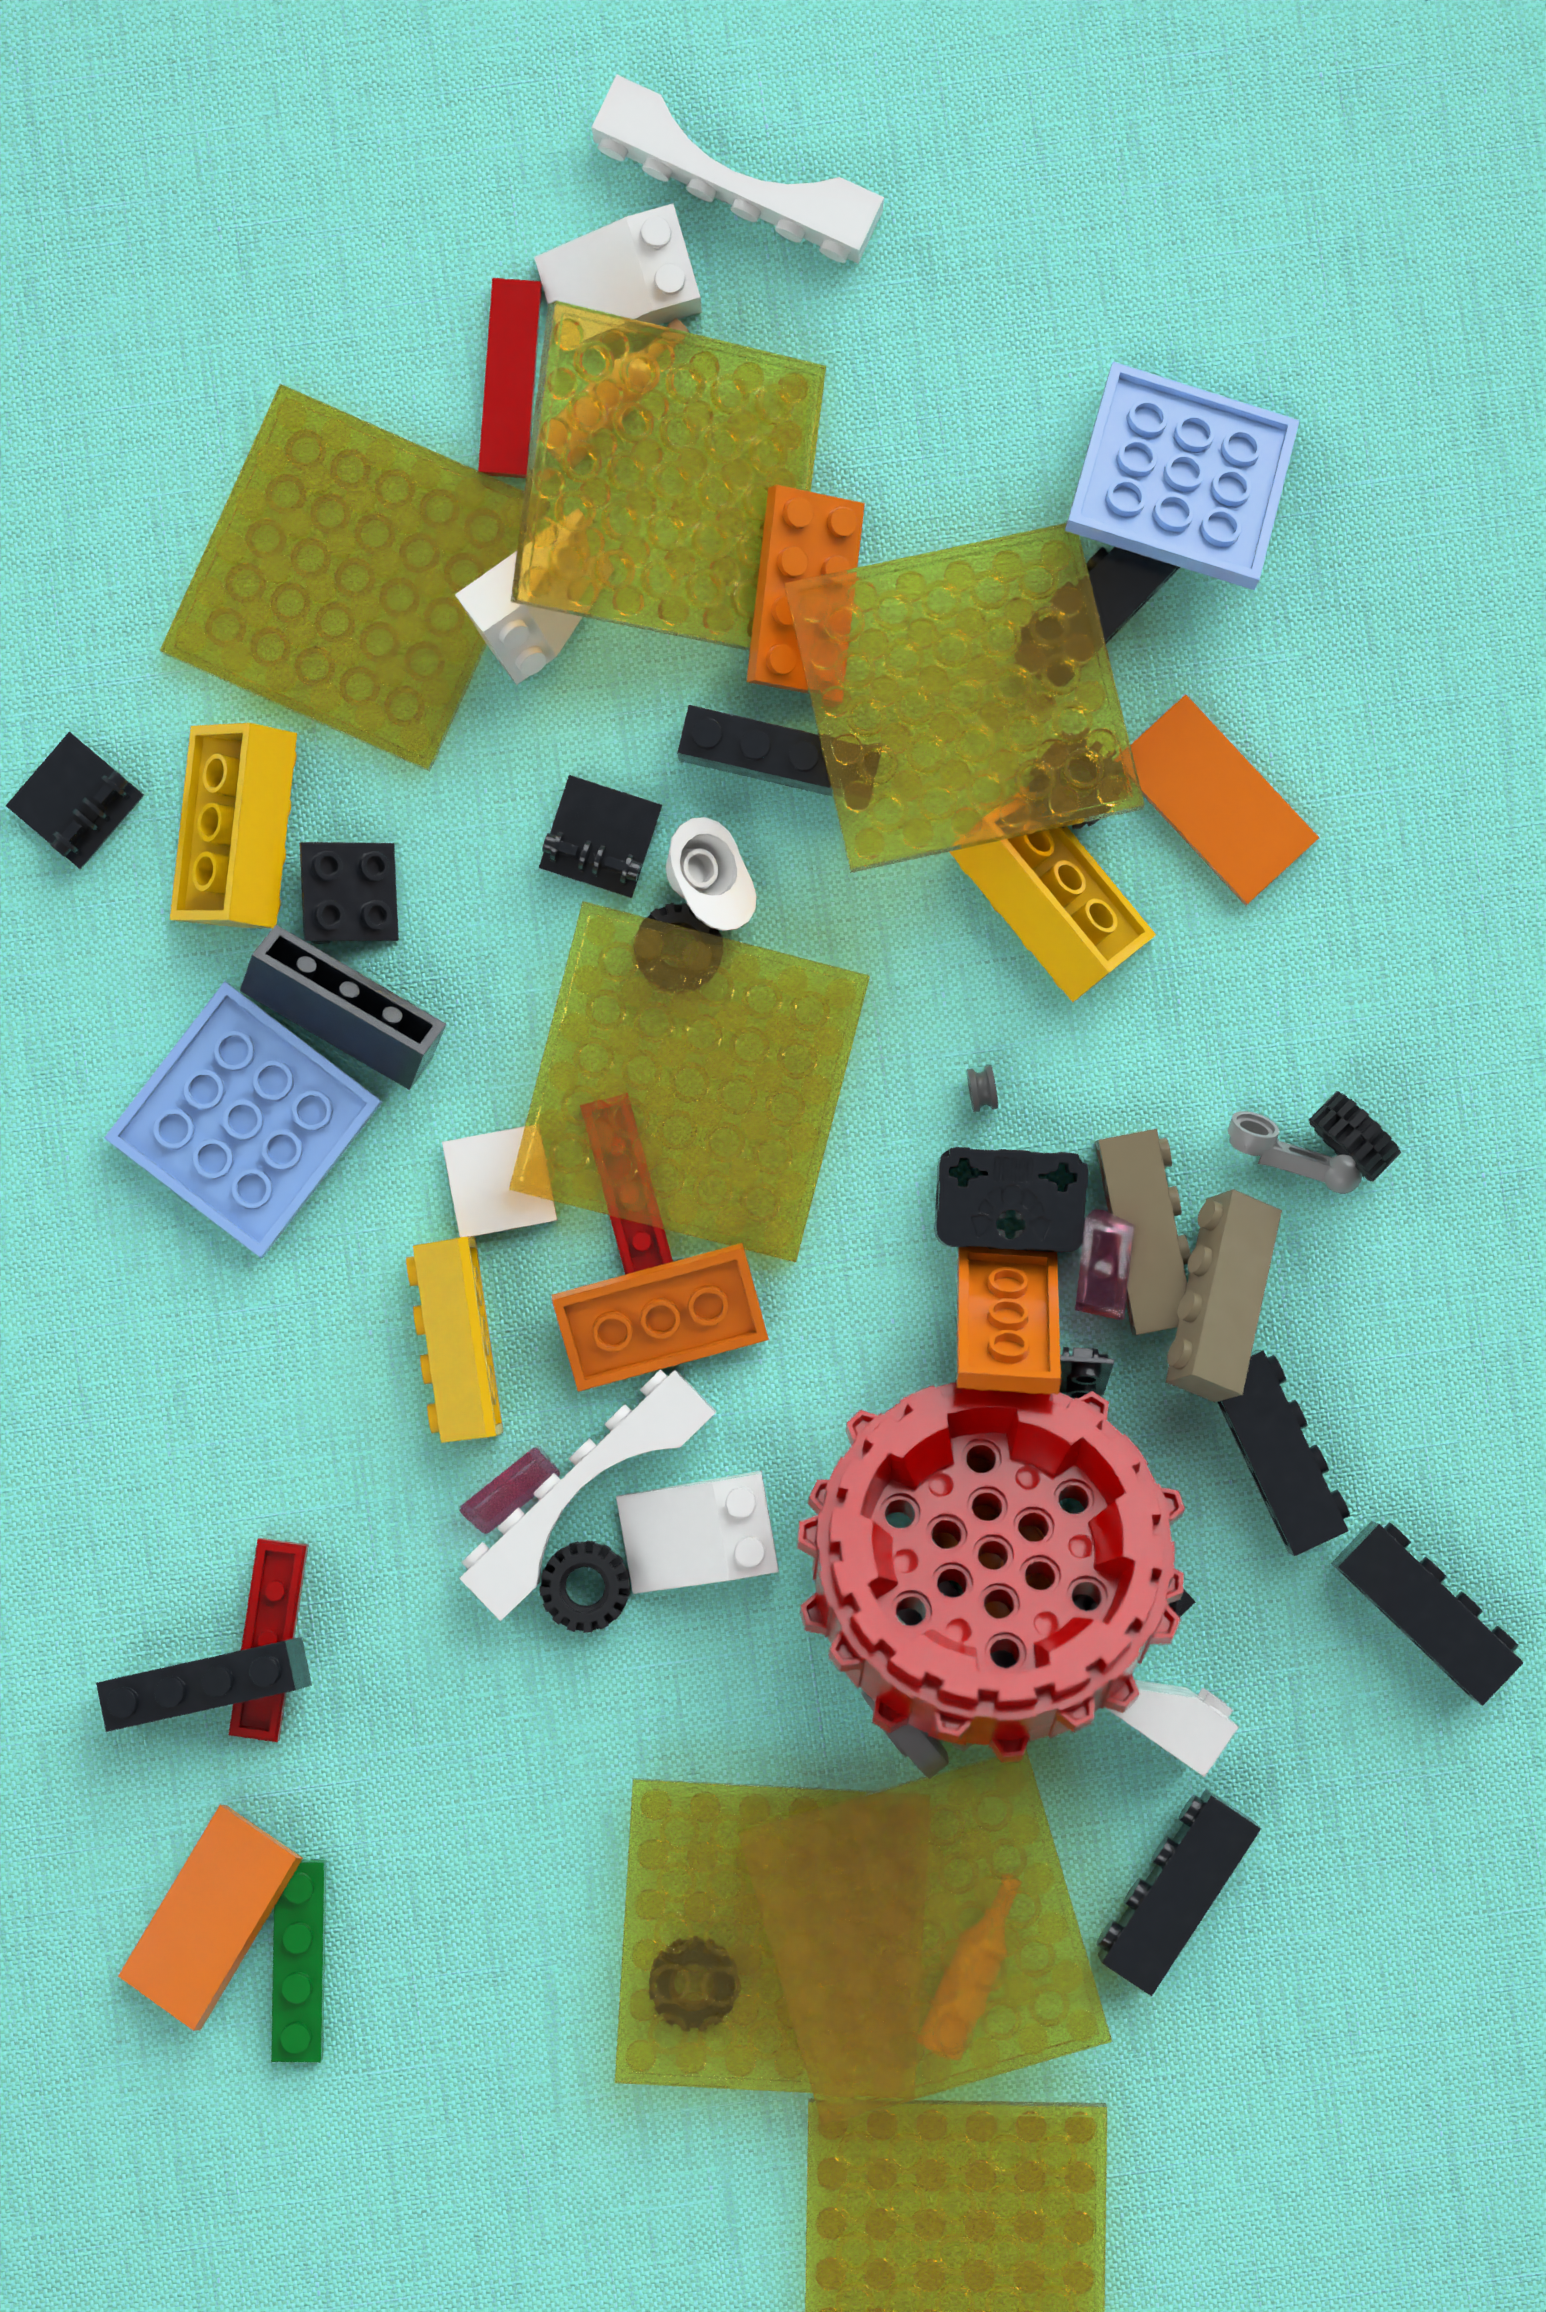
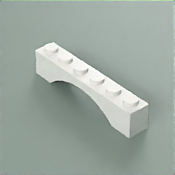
(827, 212)
(514, 1563)

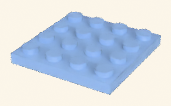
(1183, 476)
(243, 1119)

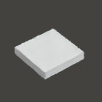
(480, 1182)

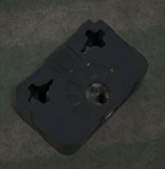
(1049, 1217)

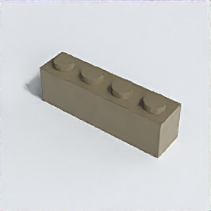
(1138, 1192)
(1223, 1296)

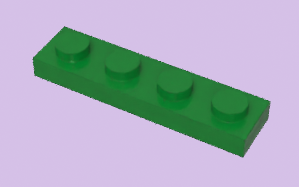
(299, 1966)

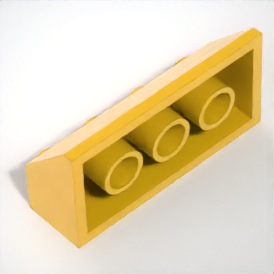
(233, 825)
(1058, 905)
(456, 1339)

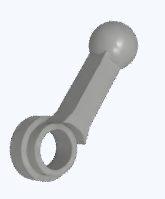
(1259, 1137)

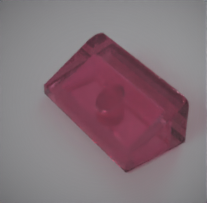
(1105, 1265)
(509, 1490)

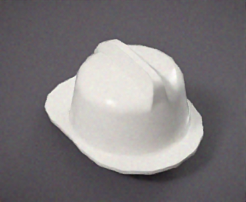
(711, 874)

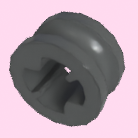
(982, 1088)

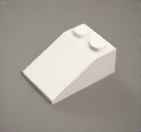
(626, 269)
(517, 634)
(697, 1533)
(1182, 1722)

